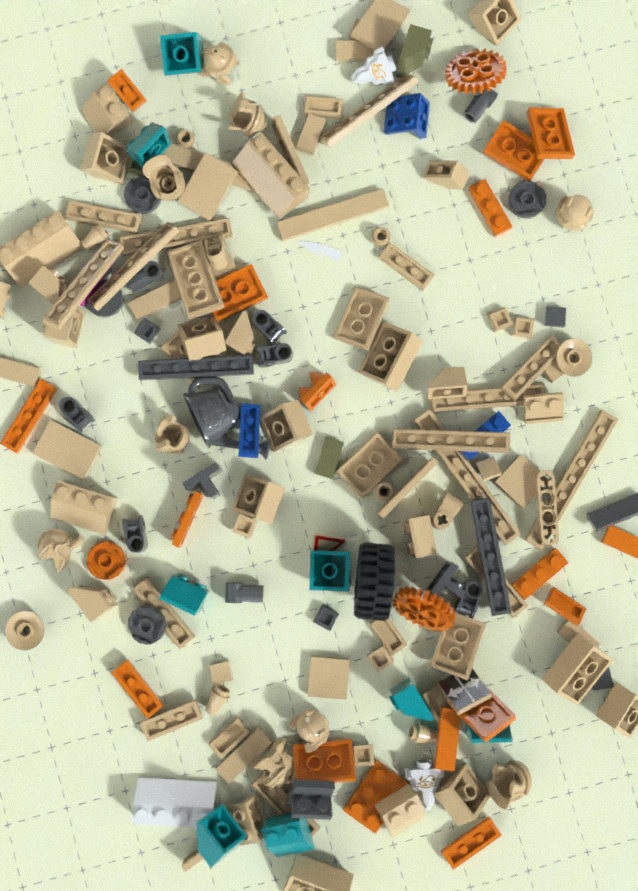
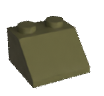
(415, 50)

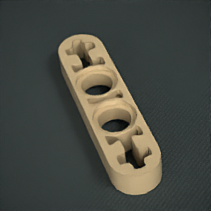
(550, 507)

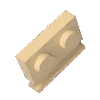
(543, 407)

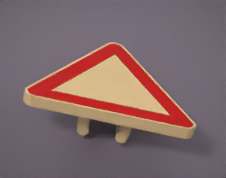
(326, 542)

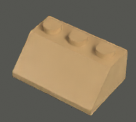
(390, 356)
(82, 507)
(577, 669)
(316, 875)

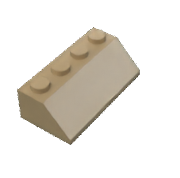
(271, 176)
(41, 245)

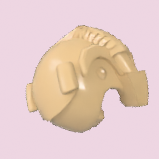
(574, 212)
(171, 436)
(311, 727)

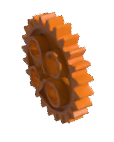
(475, 71)
(424, 608)

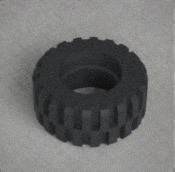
(374, 581)

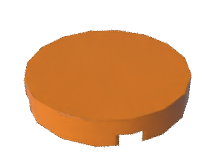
(106, 560)

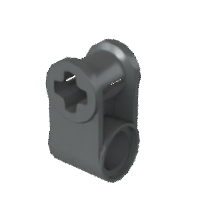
(269, 327)
(272, 355)
(78, 416)
(135, 532)
(469, 600)

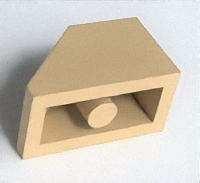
(447, 174)
(241, 337)
(448, 384)

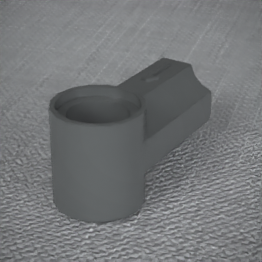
(479, 104)
(144, 278)
(243, 593)

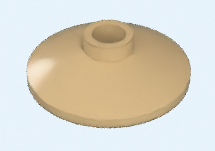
(581, 357)
(16, 634)

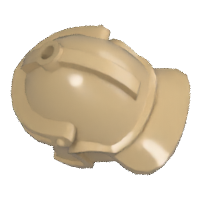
(218, 61)
(247, 116)
(161, 174)
(57, 545)
(276, 764)
(509, 783)

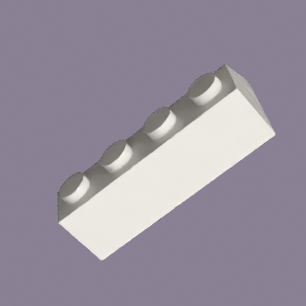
(172, 801)

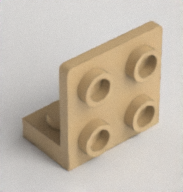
(250, 818)

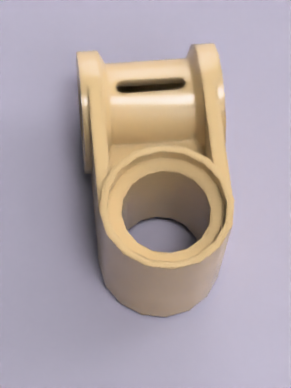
(217, 252)
(448, 509)

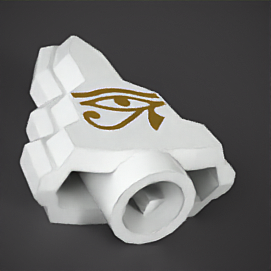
(376, 69)
(424, 781)

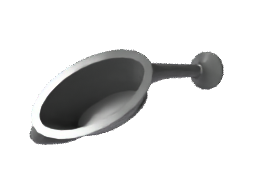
(215, 415)

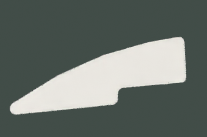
(320, 248)

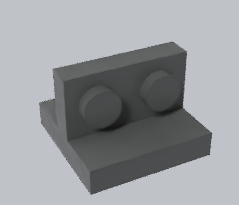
(204, 478)
(444, 579)
(311, 799)

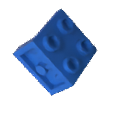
(407, 114)

